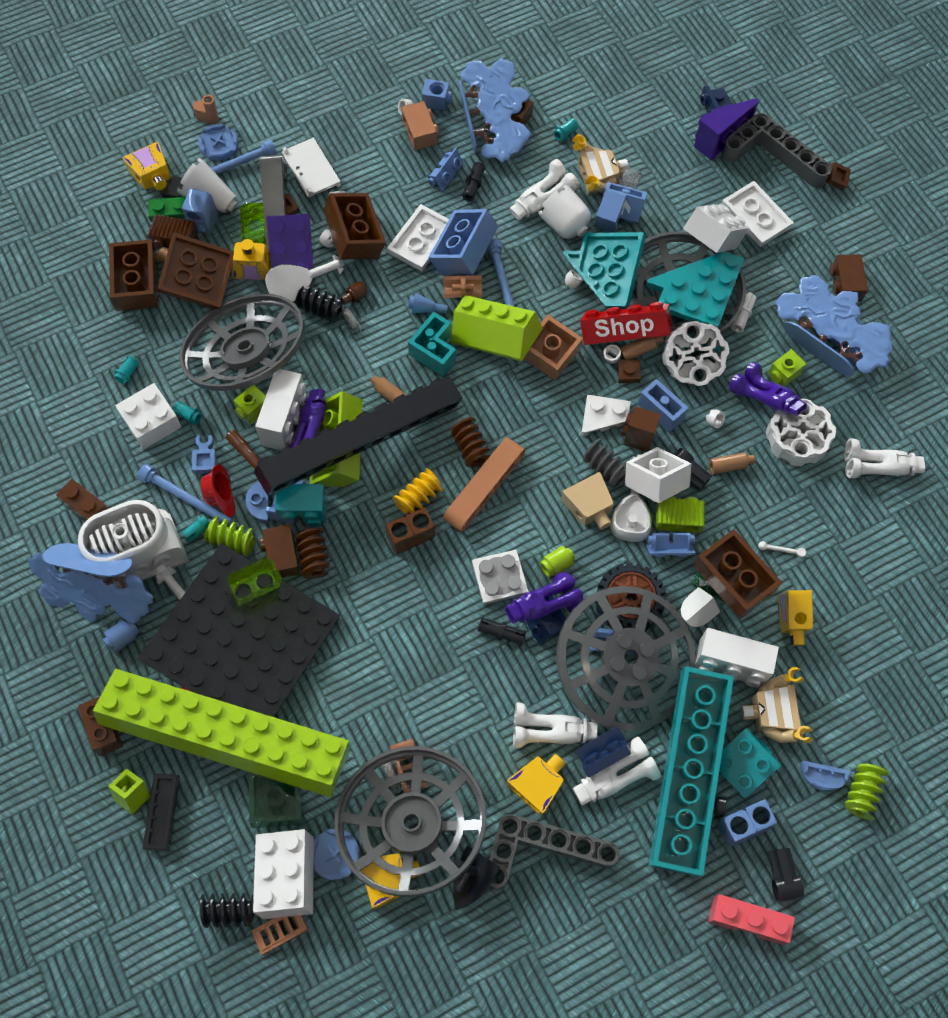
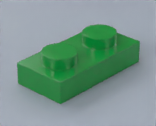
(166, 206)

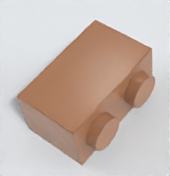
(419, 125)

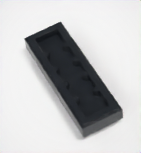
(161, 812)

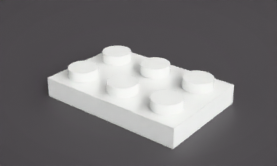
(759, 212)
(418, 237)

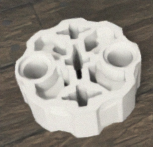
(709, 369)
(807, 433)

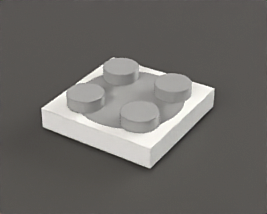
(499, 577)

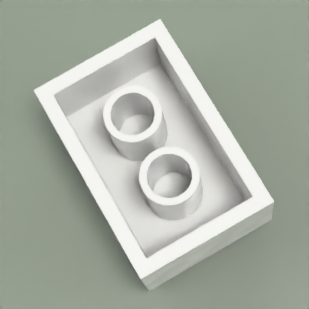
(716, 227)
(281, 409)
(736, 656)
(283, 874)

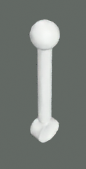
(801, 552)

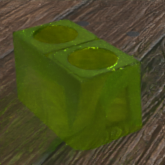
(248, 213)
(263, 566)

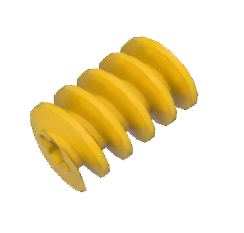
(418, 492)

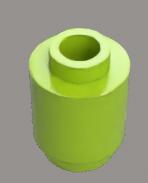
(557, 561)

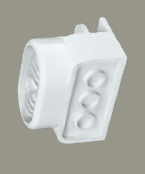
(133, 531)

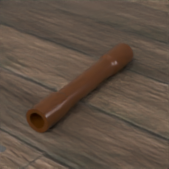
(242, 447)

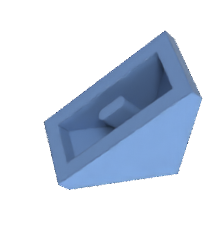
(610, 211)

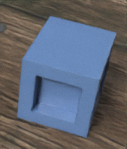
(436, 94)

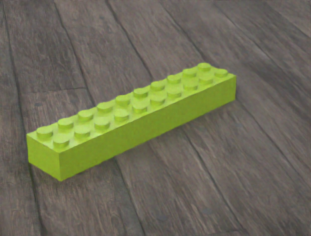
(222, 732)

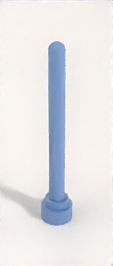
(266, 149)
(494, 251)
(149, 474)

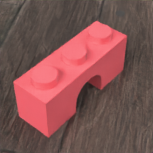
(751, 918)

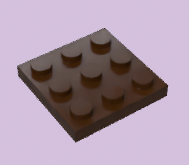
(195, 271)

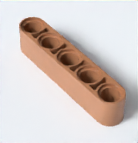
(484, 484)

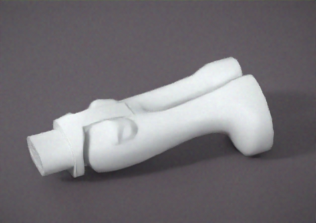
(533, 197)
(892, 461)
(565, 728)
(608, 783)

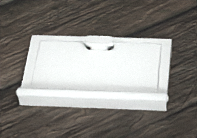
(314, 169)

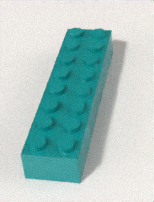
(691, 772)

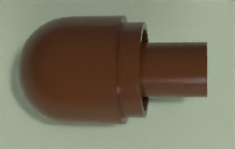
(355, 292)

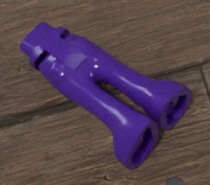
(769, 393)
(310, 417)
(534, 606)

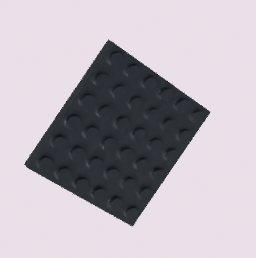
(240, 652)

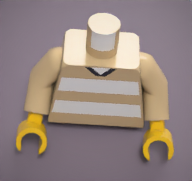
(597, 165)
(777, 710)

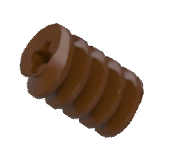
(468, 442)
(311, 553)

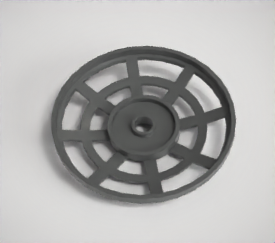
(666, 259)
(253, 338)
(614, 661)
(400, 810)

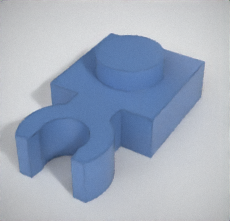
(204, 458)

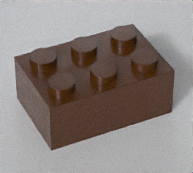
(354, 226)
(133, 275)
(737, 574)

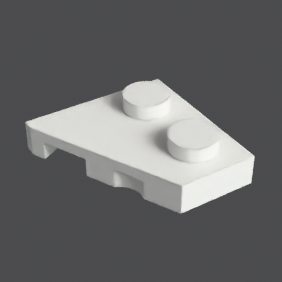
(604, 413)

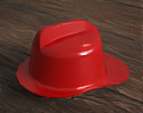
(217, 490)

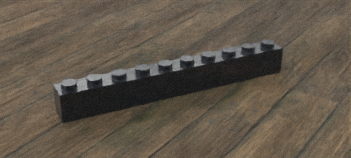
(357, 435)

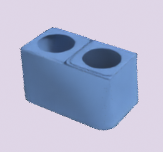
(200, 209)
(734, 839)

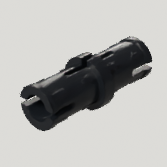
(473, 181)
(501, 631)

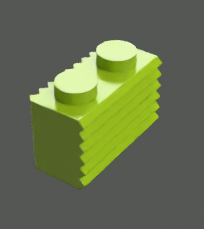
(680, 515)

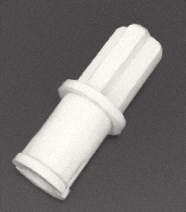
(745, 313)

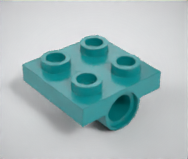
(747, 762)

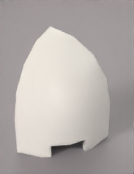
(699, 608)

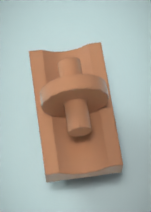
(462, 285)

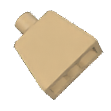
(589, 501)

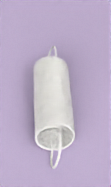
(351, 319)
(390, 772)

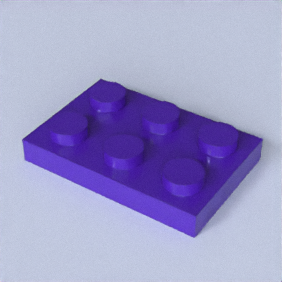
(290, 240)

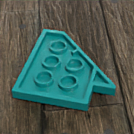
(609, 265)
(700, 288)

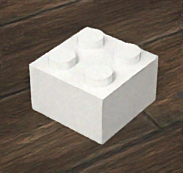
(148, 416)
(658, 474)

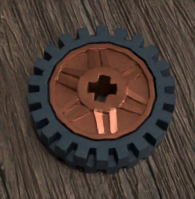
(634, 577)

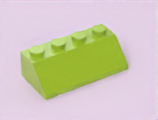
(494, 327)
(338, 409)

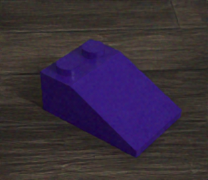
(720, 124)

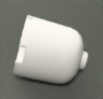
(566, 213)

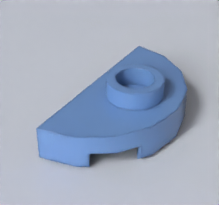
(257, 502)
(823, 776)

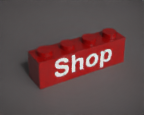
(626, 324)

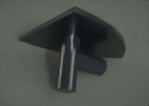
(474, 880)

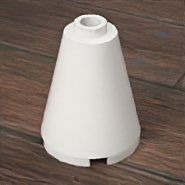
(205, 179)

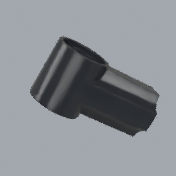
(699, 476)
(785, 882)

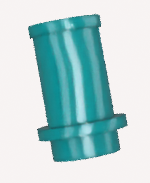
(562, 132)
(126, 370)
(192, 415)
(196, 528)

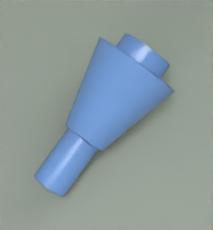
(424, 305)

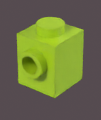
(786, 368)
(249, 404)
(129, 791)

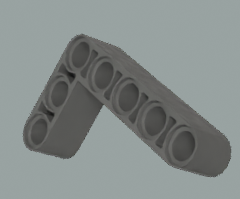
(781, 144)
(273, 187)
(545, 844)

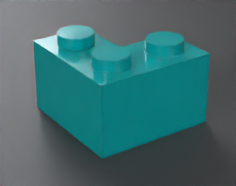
(430, 345)
(303, 501)

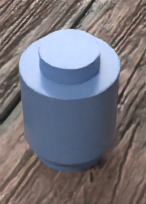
(120, 635)

